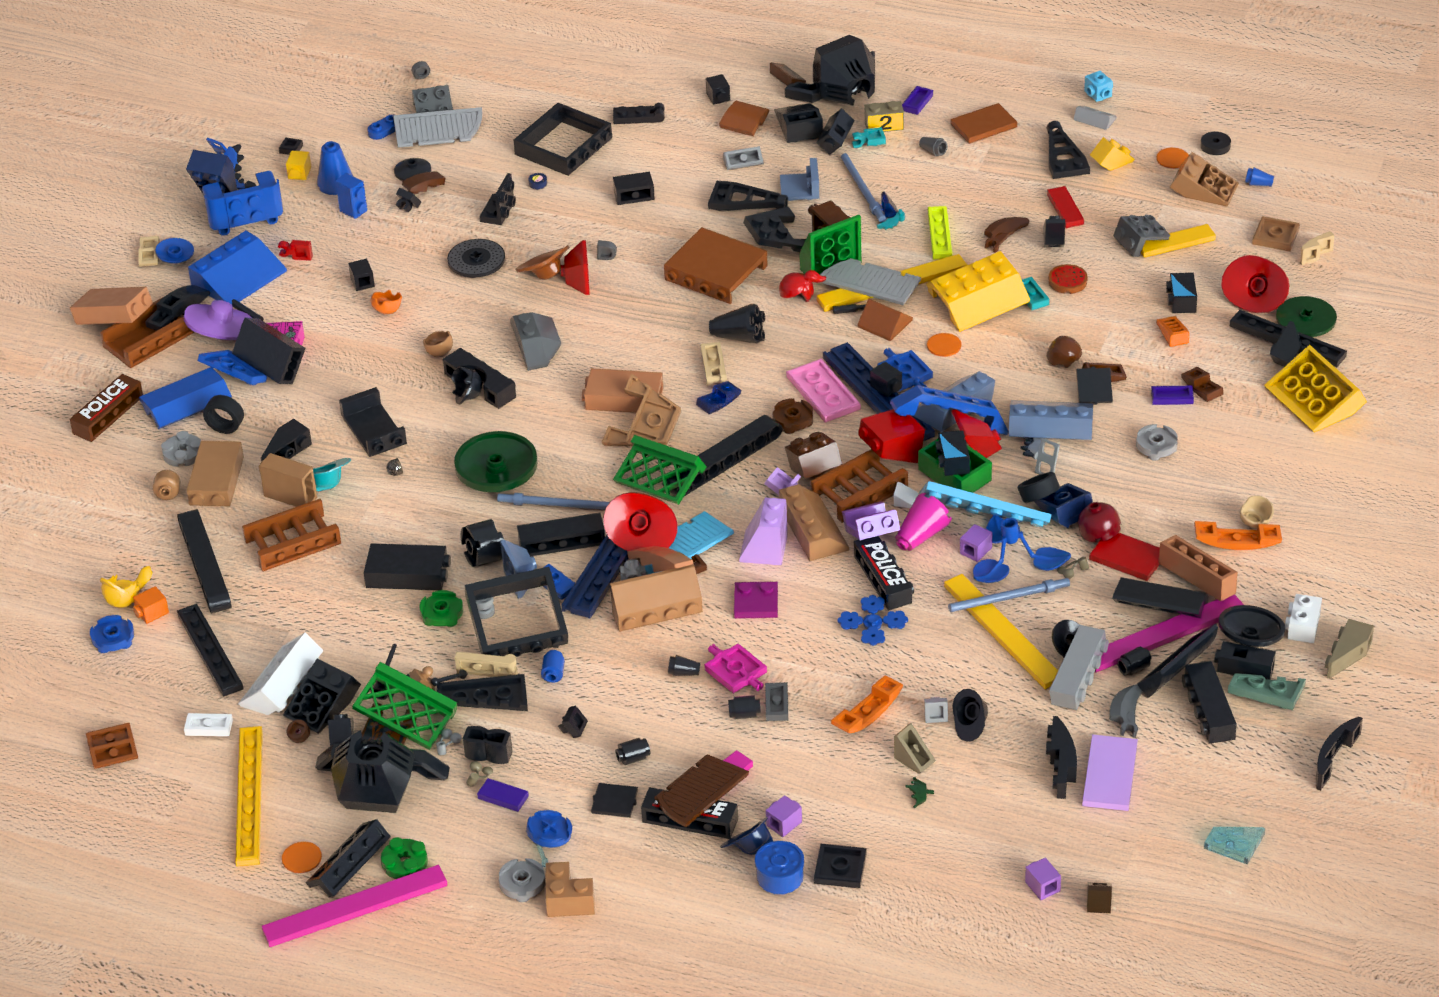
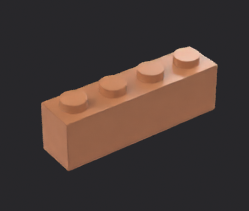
(1198, 568)

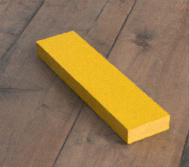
(1179, 240)

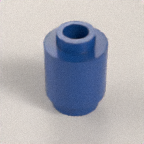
(552, 666)

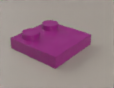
(756, 600)

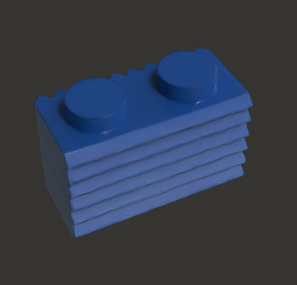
(351, 195)

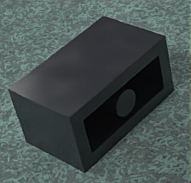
(633, 188)

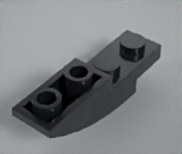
(175, 304)
(1062, 756)

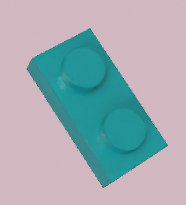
(1037, 296)

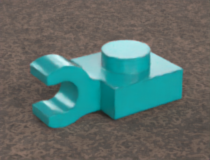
(871, 136)

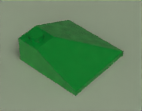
(832, 245)

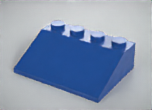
(236, 268)

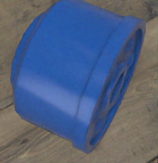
(779, 867)

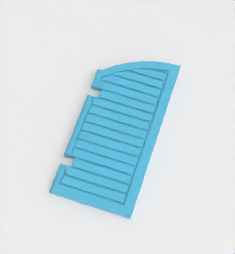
(697, 536)

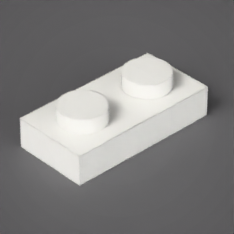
(208, 724)

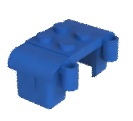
(243, 205)

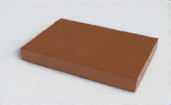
(983, 123)

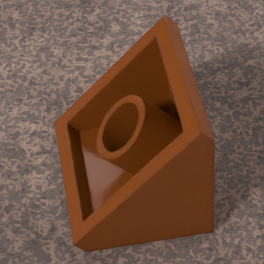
(883, 320)

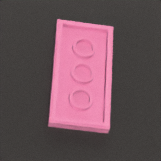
(823, 390)

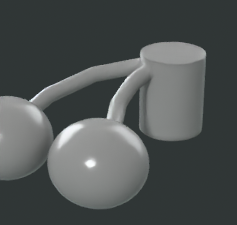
(446, 734)

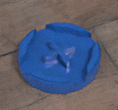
(549, 829)

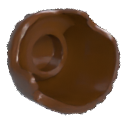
(1064, 351)

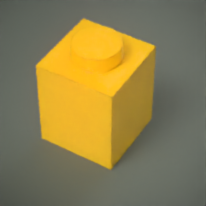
(298, 165)

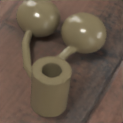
(1069, 573)
(476, 767)

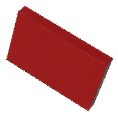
(1127, 555)

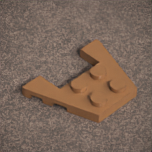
(653, 420)

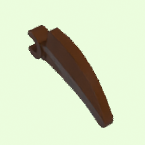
(1002, 229)

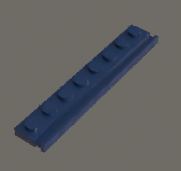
(856, 373)
(595, 579)

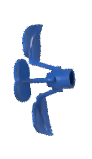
(1008, 532)

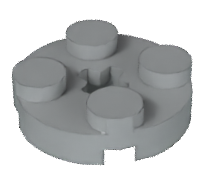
(1166, 443)
(173, 449)
(525, 889)

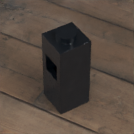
(835, 131)
(1244, 659)

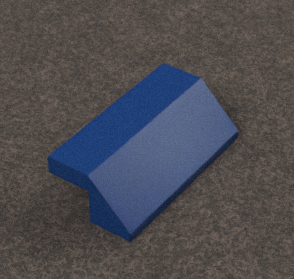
(183, 397)

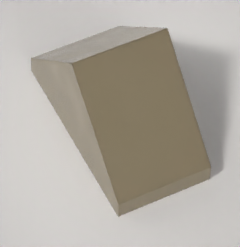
(911, 750)

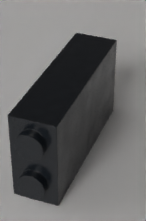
(268, 350)
(406, 566)

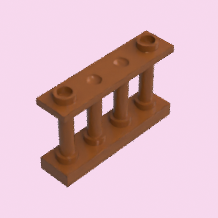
(875, 492)
(297, 547)

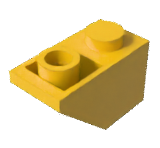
(1111, 155)

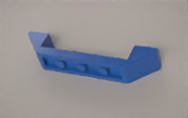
(908, 402)

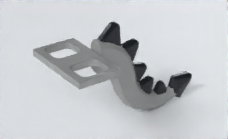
(1035, 449)

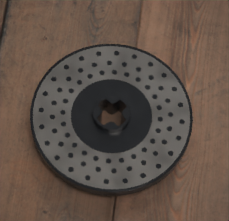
(476, 258)

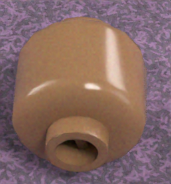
(166, 484)

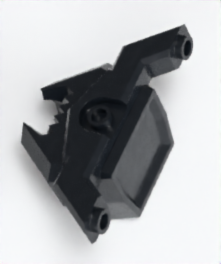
(838, 72)
(376, 772)

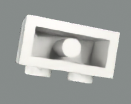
(1304, 618)

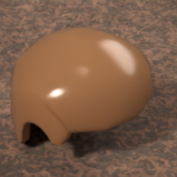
(438, 343)

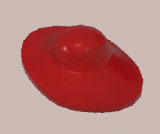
(1255, 284)
(639, 521)

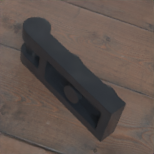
(639, 114)

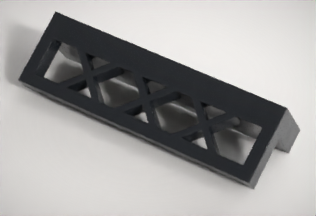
(349, 857)

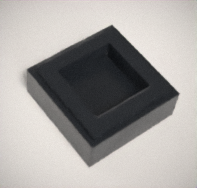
(289, 145)

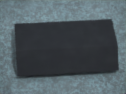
(1160, 597)

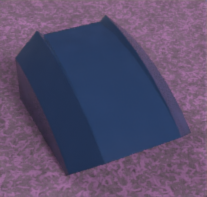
(1065, 504)

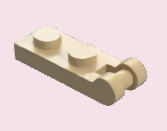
(713, 363)
(486, 664)

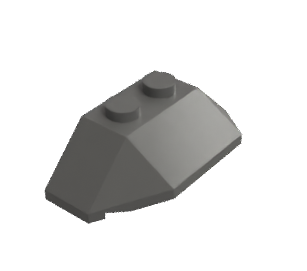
(536, 338)

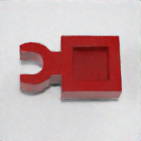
(298, 249)

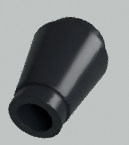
(682, 666)

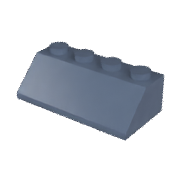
(973, 385)

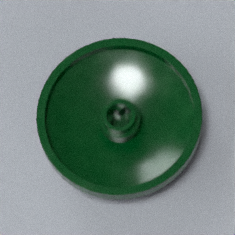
(495, 461)

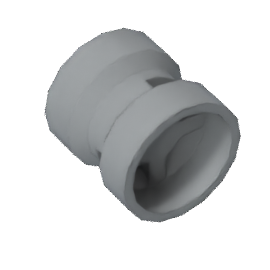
(486, 608)

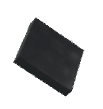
(840, 865)

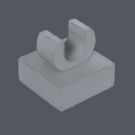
(936, 710)

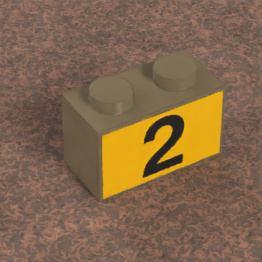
(885, 115)

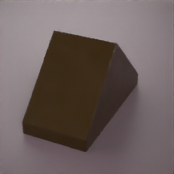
(1099, 897)

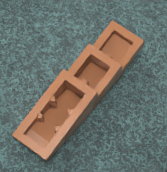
(660, 558)

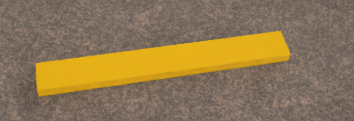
(926, 271)
(1004, 632)
(249, 796)

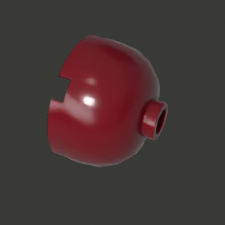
(1099, 521)

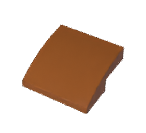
(743, 118)
(111, 745)

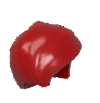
(797, 283)

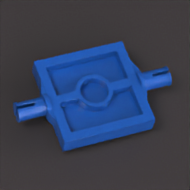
(912, 367)

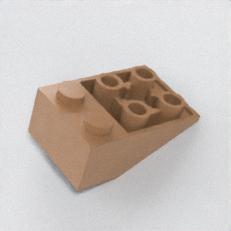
(1203, 181)

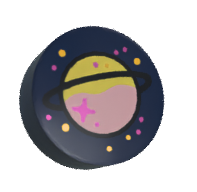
(537, 181)

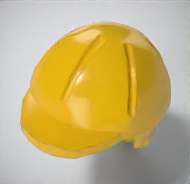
(121, 592)

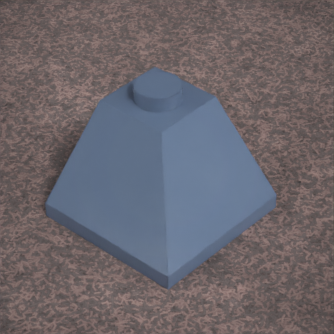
(516, 560)

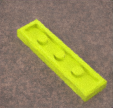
(939, 232)

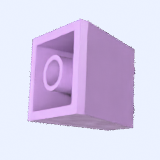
(766, 534)

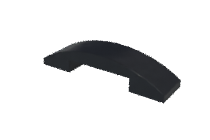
(1344, 735)

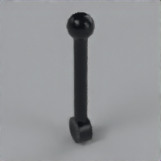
(462, 674)

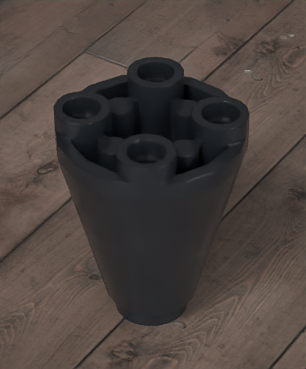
(740, 324)

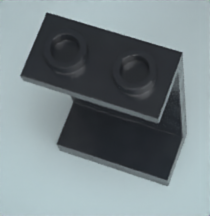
(371, 422)

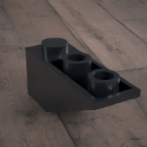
(289, 440)

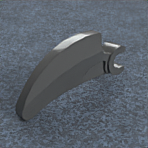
(1123, 709)

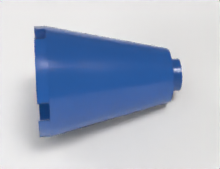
(331, 167)

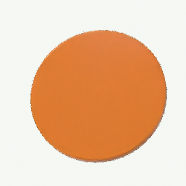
(1171, 157)
(944, 344)
(301, 857)

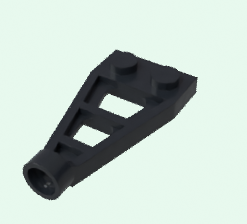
(1066, 167)
(723, 192)

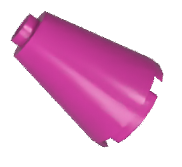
(923, 521)

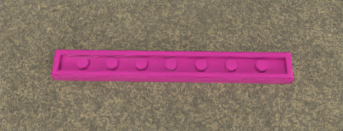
(1166, 631)
(354, 905)

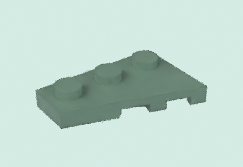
(1274, 692)

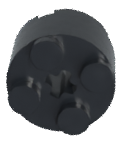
(481, 543)

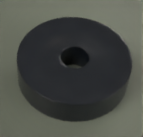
(1215, 143)

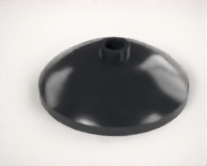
(1251, 625)

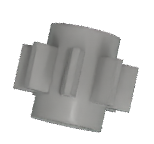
(631, 570)

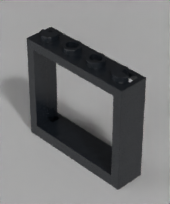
(525, 142)
(512, 584)

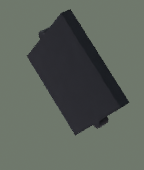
(1094, 385)
(614, 800)

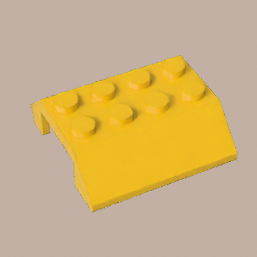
(980, 290)

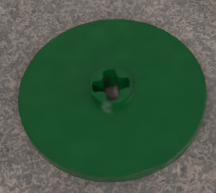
(1309, 314)

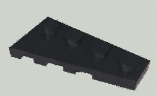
(490, 693)

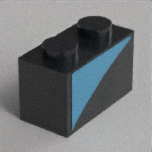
(1182, 292)
(953, 453)

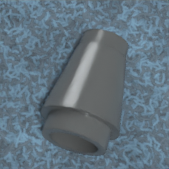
(936, 146)

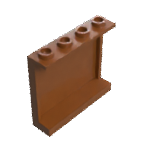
(714, 264)

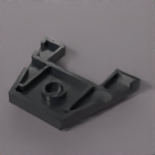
(769, 230)

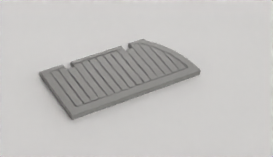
(437, 126)
(871, 280)

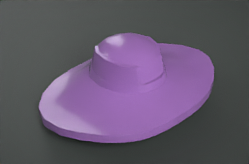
(215, 320)

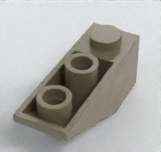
(1351, 647)

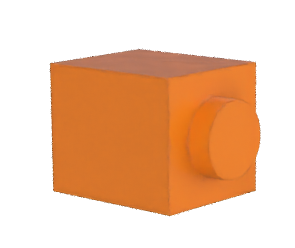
(150, 605)

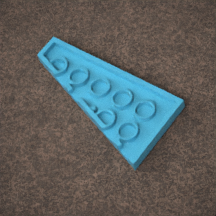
(977, 503)

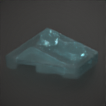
(1235, 842)

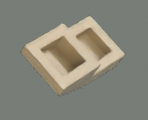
(1318, 245)
(147, 253)

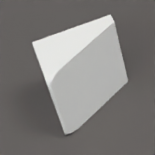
(904, 496)

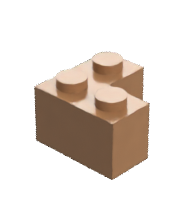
(567, 895)

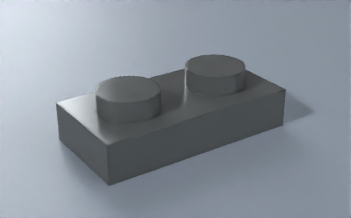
(776, 701)

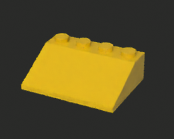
(1315, 390)

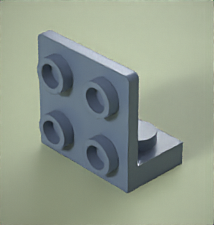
(802, 185)

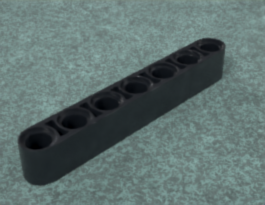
(732, 451)
(204, 561)

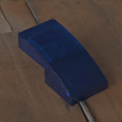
(719, 398)

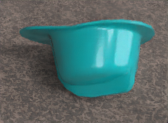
(329, 474)

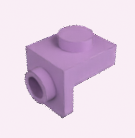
(780, 480)

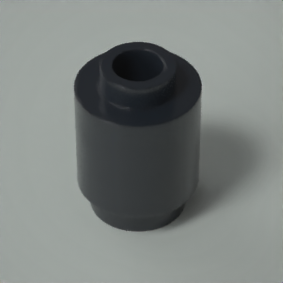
(1134, 661)
(744, 707)
(632, 751)

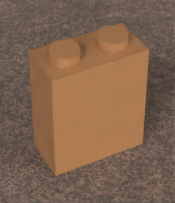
(287, 480)

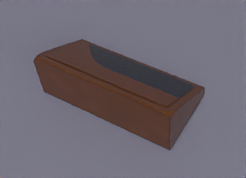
(785, 74)

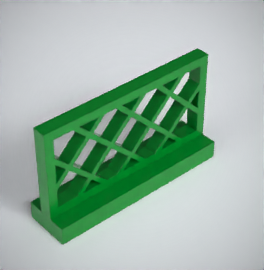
(669, 456)
(417, 693)

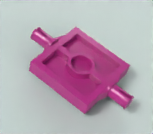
(735, 668)

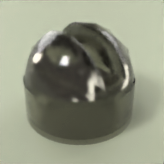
(394, 467)

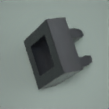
(407, 198)
(573, 722)

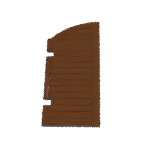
(699, 789)

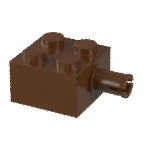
(825, 215)
(813, 455)

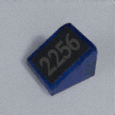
(888, 206)

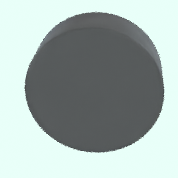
(420, 70)

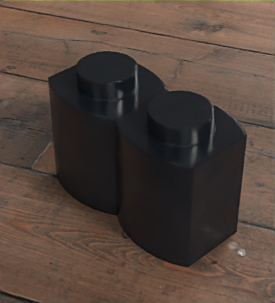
(487, 744)

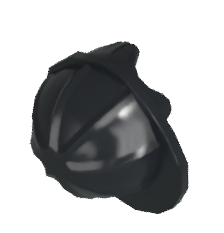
(467, 384)

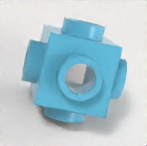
(1098, 86)

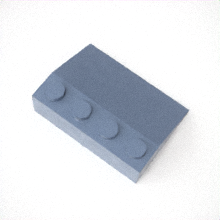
(1050, 419)

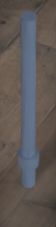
(874, 207)
(520, 499)
(1046, 586)

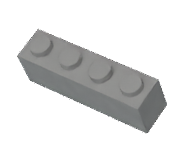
(1078, 667)

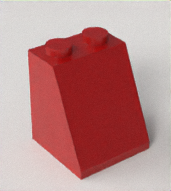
(892, 436)

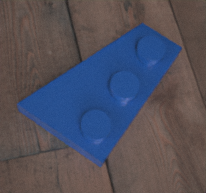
(233, 366)

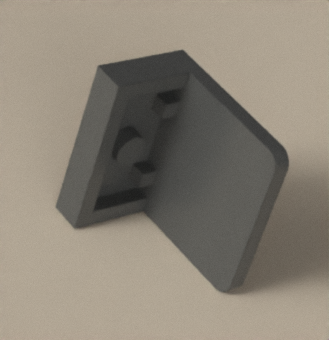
(432, 99)
(1135, 230)

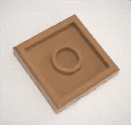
(1276, 233)

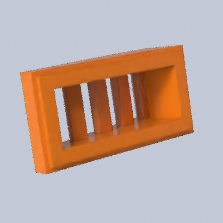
(1173, 331)

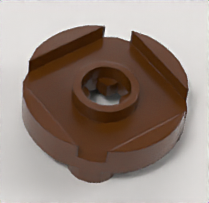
(802, 415)

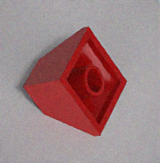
(576, 268)
(978, 434)

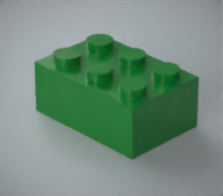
(979, 474)

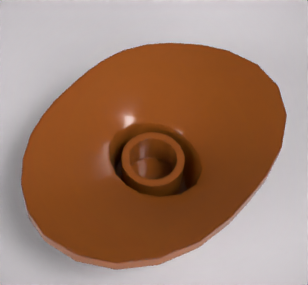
(544, 265)

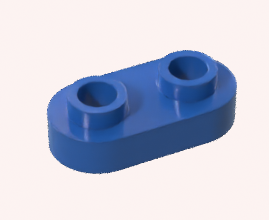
(381, 128)

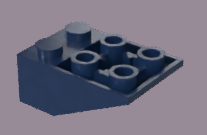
(212, 168)

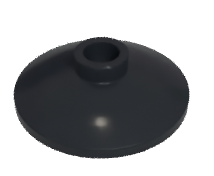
(411, 167)
(1063, 635)

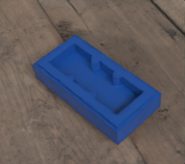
(562, 583)

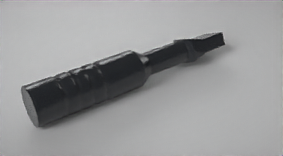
(847, 308)

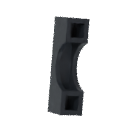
(497, 387)

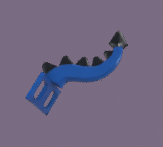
(232, 153)

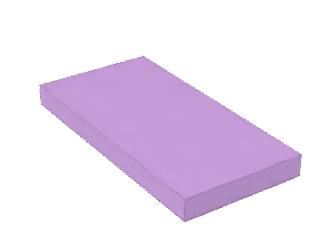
(1110, 772)

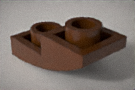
(421, 181)

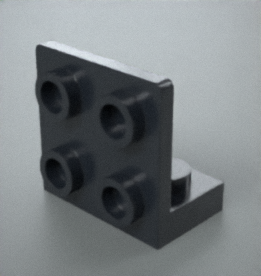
(500, 203)

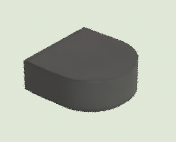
(606, 250)

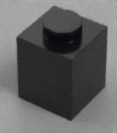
(717, 89)
(361, 274)
(886, 379)

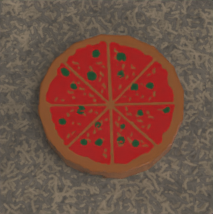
(1068, 278)

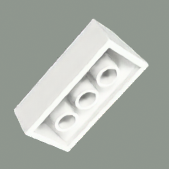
(282, 676)

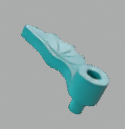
(891, 222)

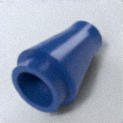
(1258, 178)

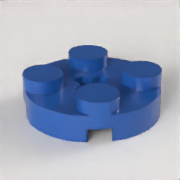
(121, 639)

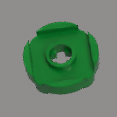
(446, 617)
(402, 848)

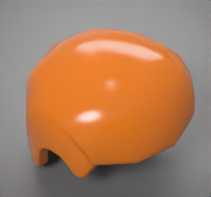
(386, 302)

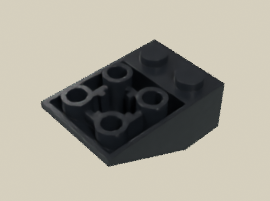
(800, 122)
(319, 706)

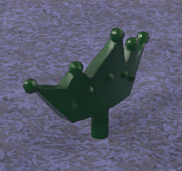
(920, 791)

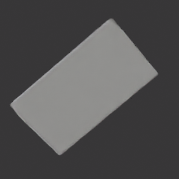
(1094, 117)
(743, 158)

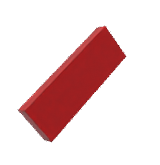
(1065, 206)

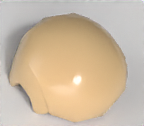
(1256, 511)

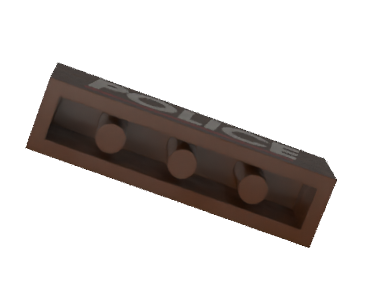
(106, 407)

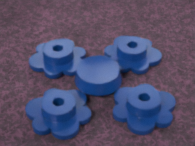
(873, 621)

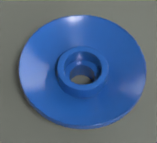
(174, 250)

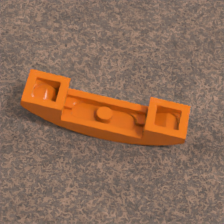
(1238, 539)
(870, 708)

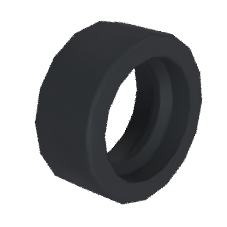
(219, 423)
(1038, 487)

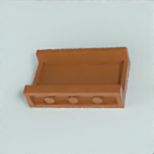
(136, 343)

